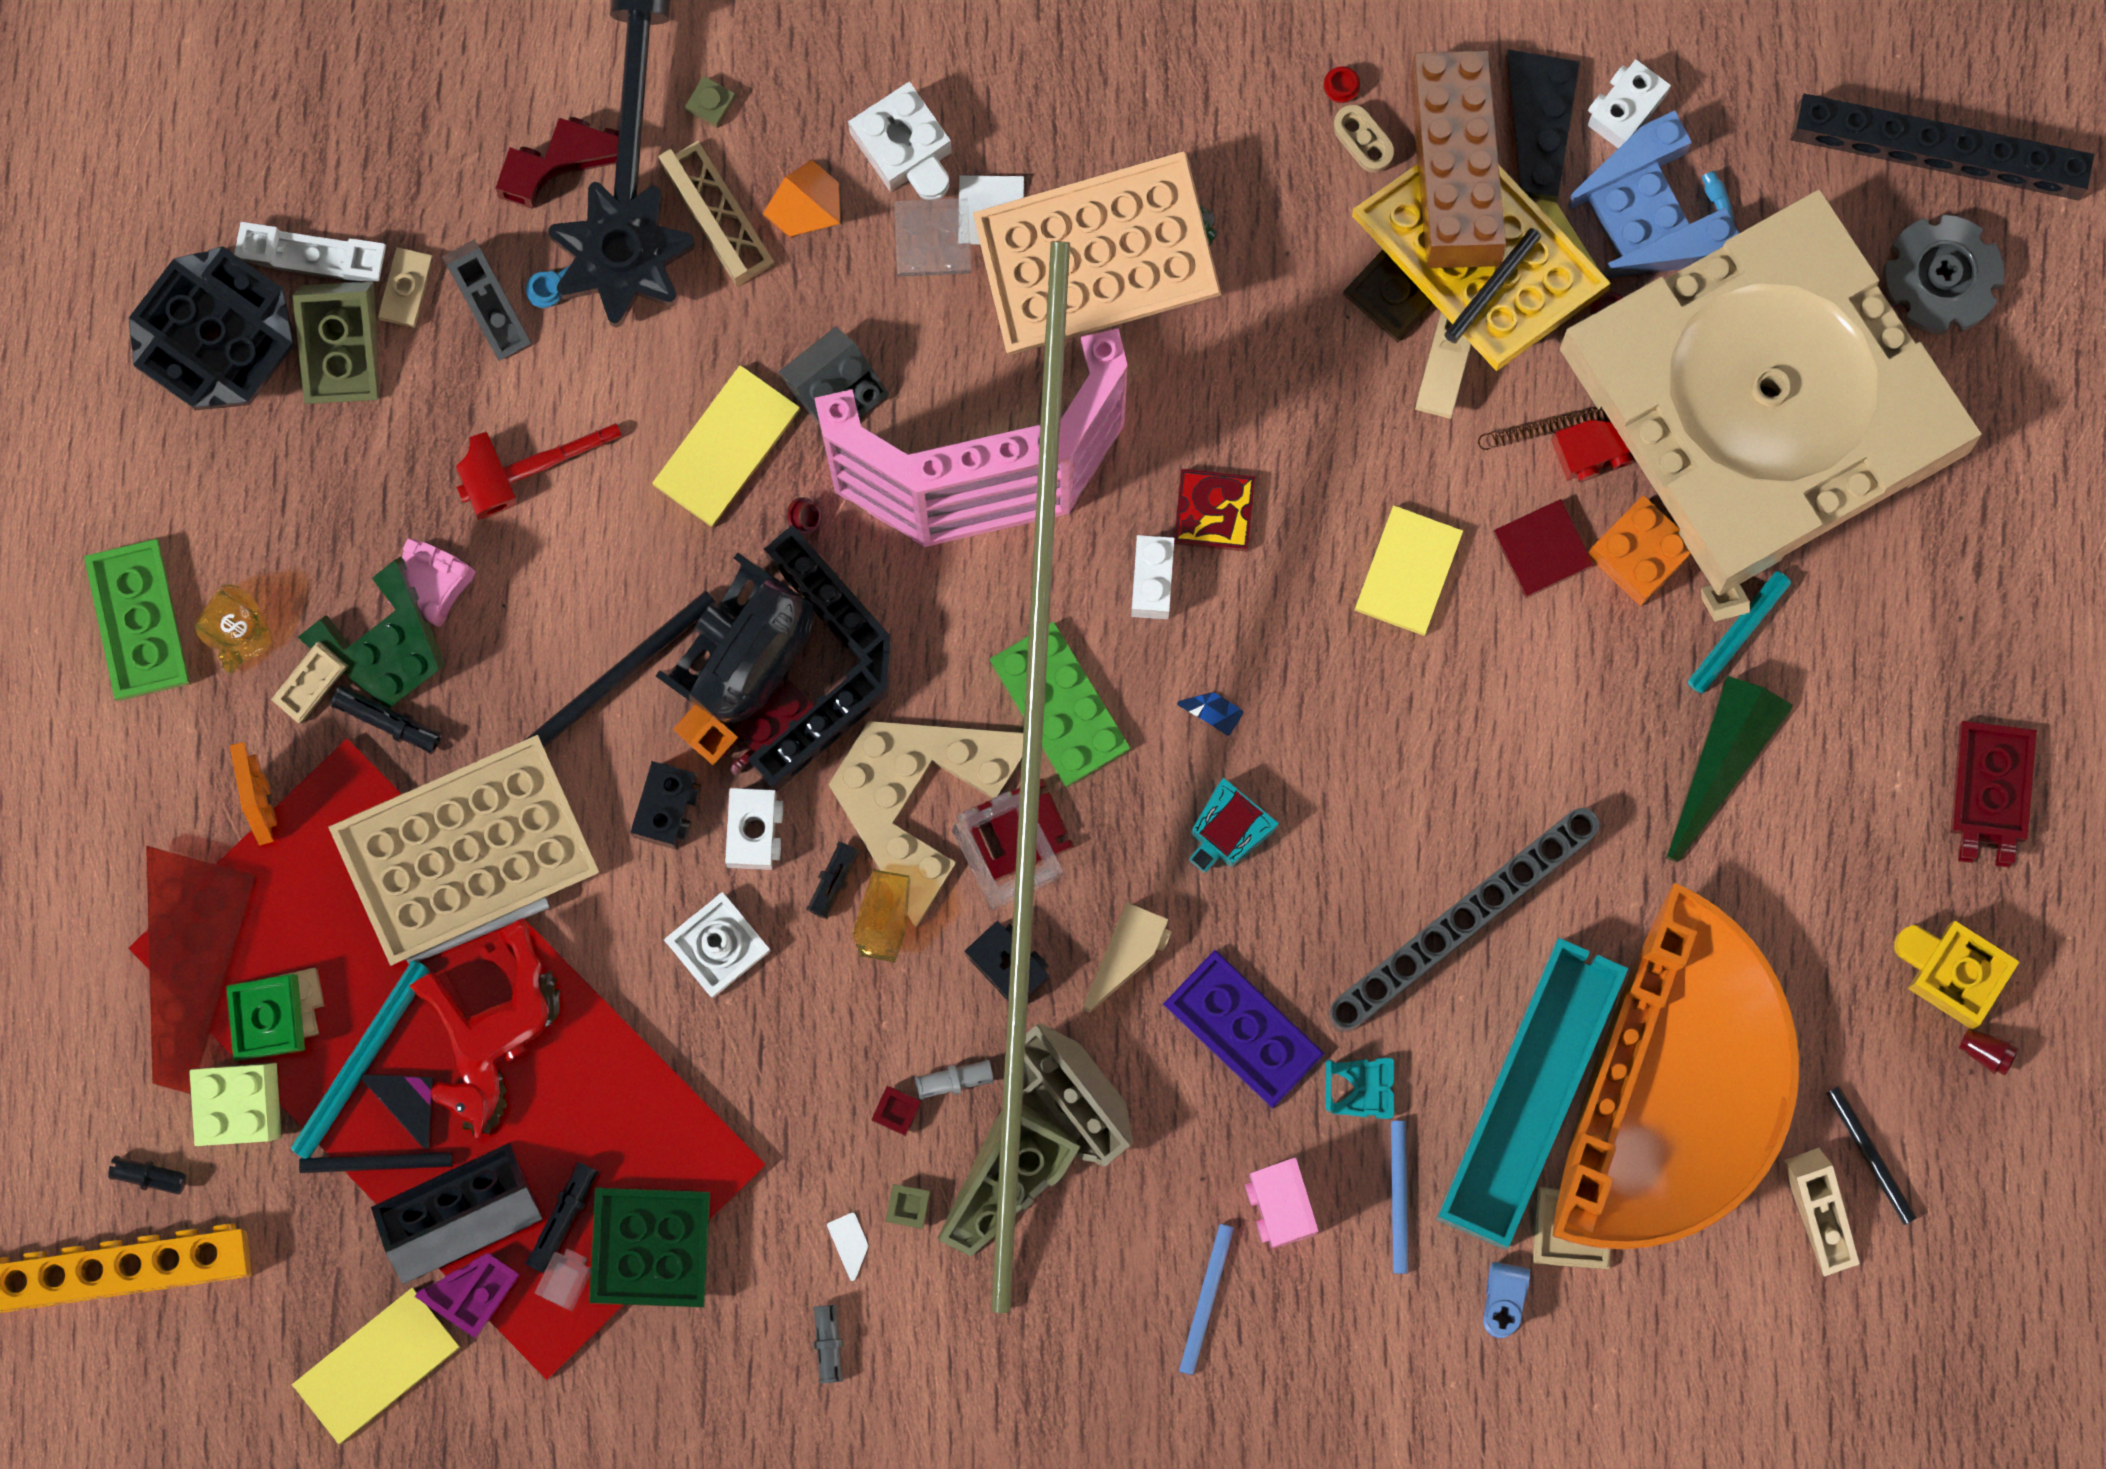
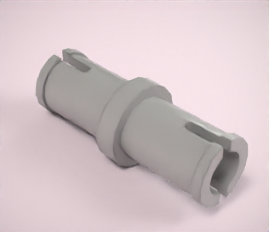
(954, 1079)

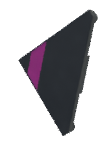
(408, 1101)

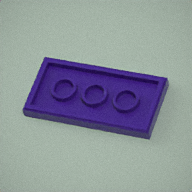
(1243, 1029)

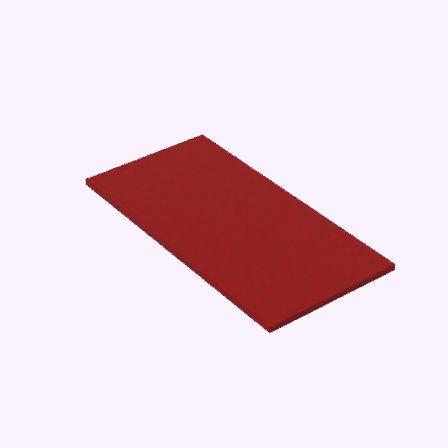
(575, 1095)

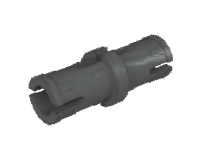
(828, 1344)

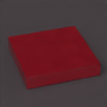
(1543, 548)

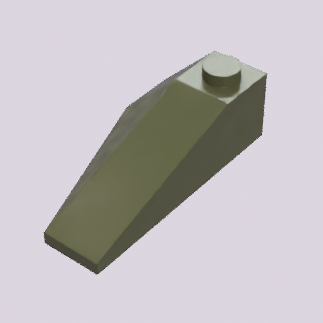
(1043, 1160)

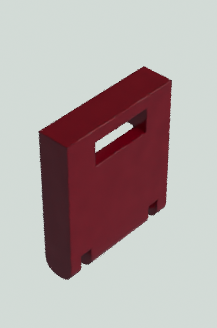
(1007, 833)

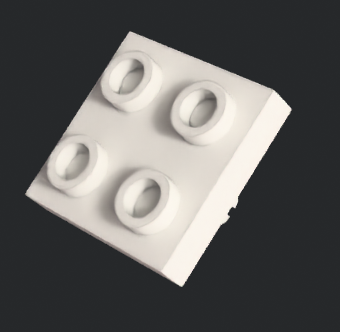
(717, 945)

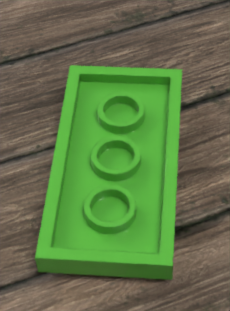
(137, 620)
(1076, 724)

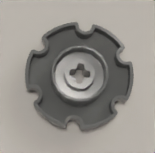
(1956, 250)

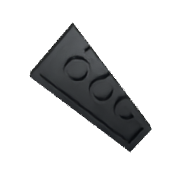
(1542, 109)

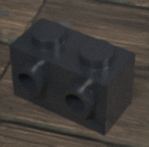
(665, 805)

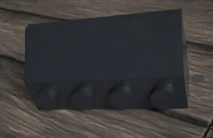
(455, 1213)

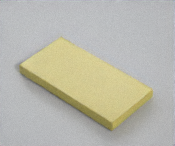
(726, 446)
(376, 1366)

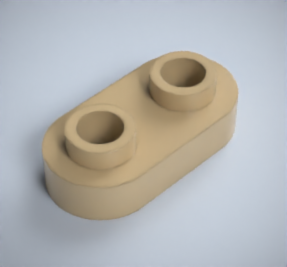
(1365, 139)

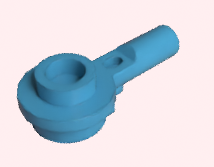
(542, 288)

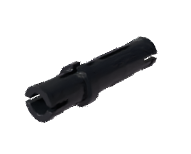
(400, 726)
(562, 1217)

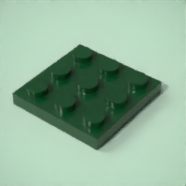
(650, 1247)

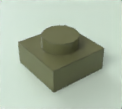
(710, 102)
(908, 1206)

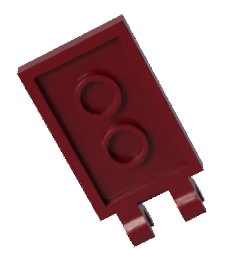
(1993, 789)

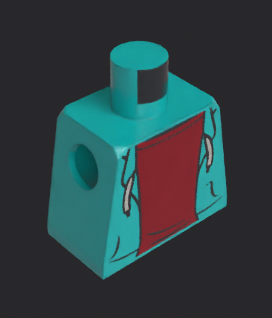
(1229, 828)

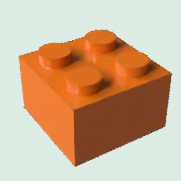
(1640, 550)

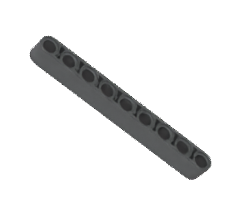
(1473, 904)

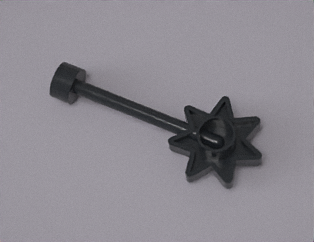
(621, 245)

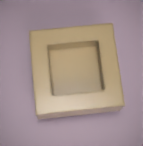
(1727, 605)

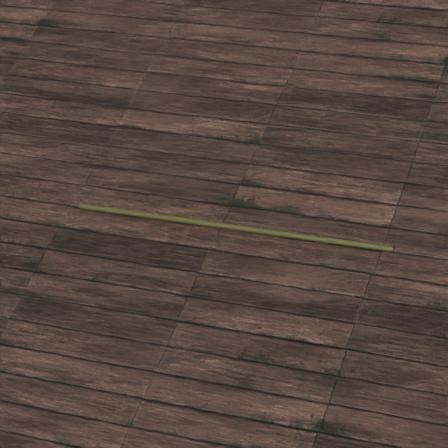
(1030, 773)

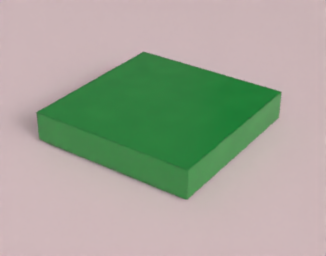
(265, 1017)

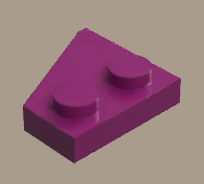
(471, 1293)

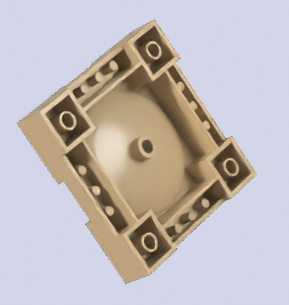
(1784, 312)

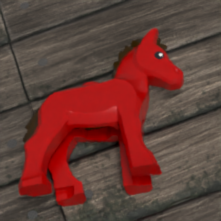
(494, 1032)

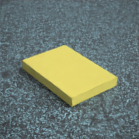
(1408, 570)

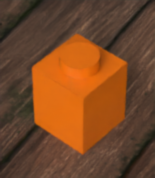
(705, 734)

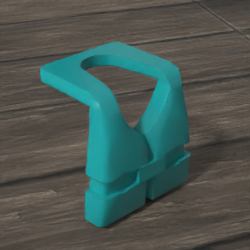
(1371, 1085)

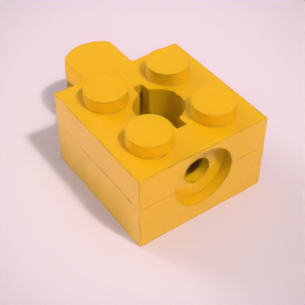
(1956, 971)

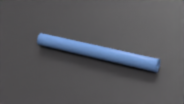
(1399, 1197)
(1206, 1299)

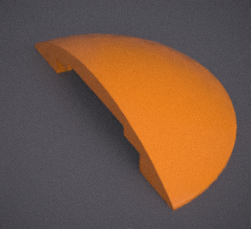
(1684, 1088)

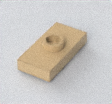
(405, 287)
(309, 682)

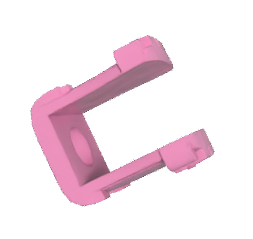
(436, 577)

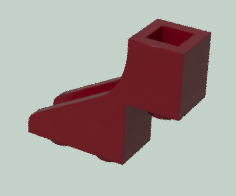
(571, 149)

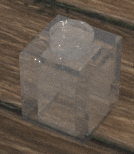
(564, 1279)

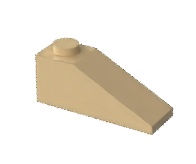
(1129, 950)
(1822, 1210)

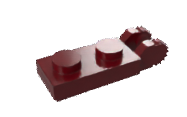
(769, 723)

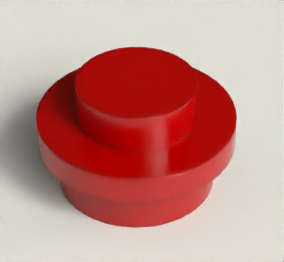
(1341, 84)

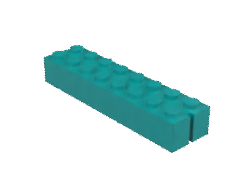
(1531, 1094)

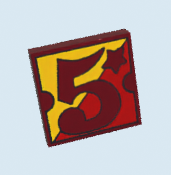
(1214, 510)

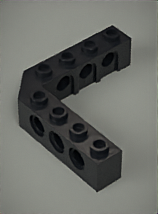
(864, 684)

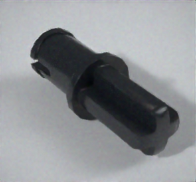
(147, 1175)

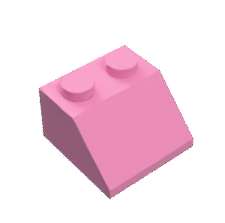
(1282, 1204)

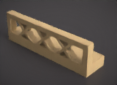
(703, 214)

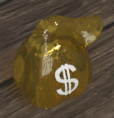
(233, 626)

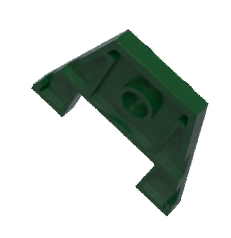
(395, 652)

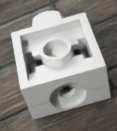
(904, 143)

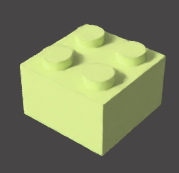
(235, 1104)

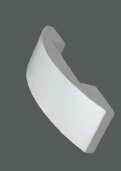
(310, 254)

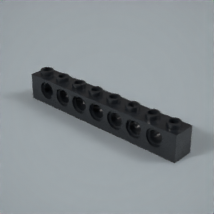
(1942, 147)

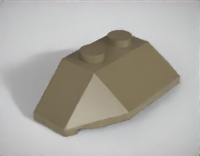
(1075, 1095)

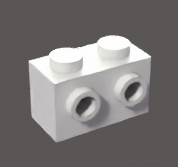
(1628, 104)

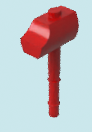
(488, 483)

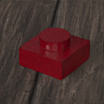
(896, 1111)

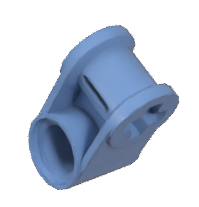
(1507, 1292)

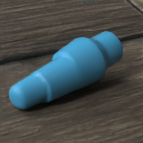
(1716, 192)

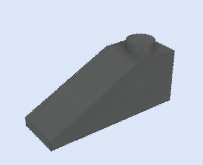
(486, 299)

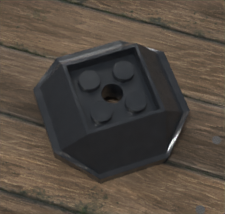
(206, 293)

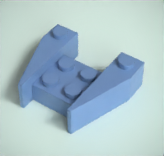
(1641, 210)

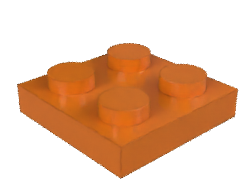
(252, 791)

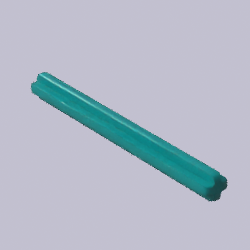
(358, 1062)

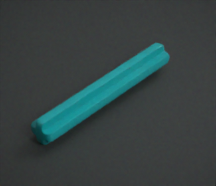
(1739, 632)

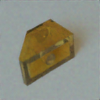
(883, 916)

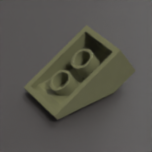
(337, 342)

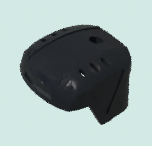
(746, 644)

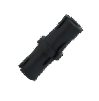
(820, 903)

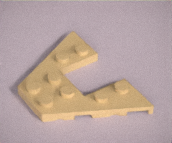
(885, 772)

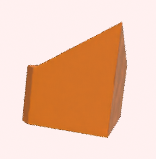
(805, 201)

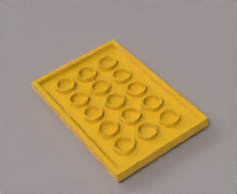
(1535, 300)

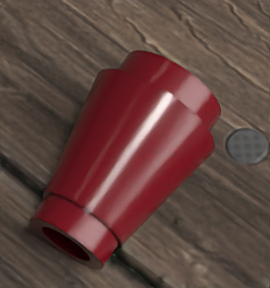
(1990, 1051)

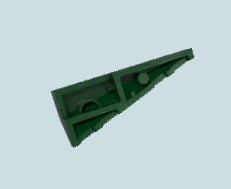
(1737, 733)

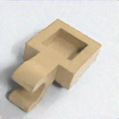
(310, 998)

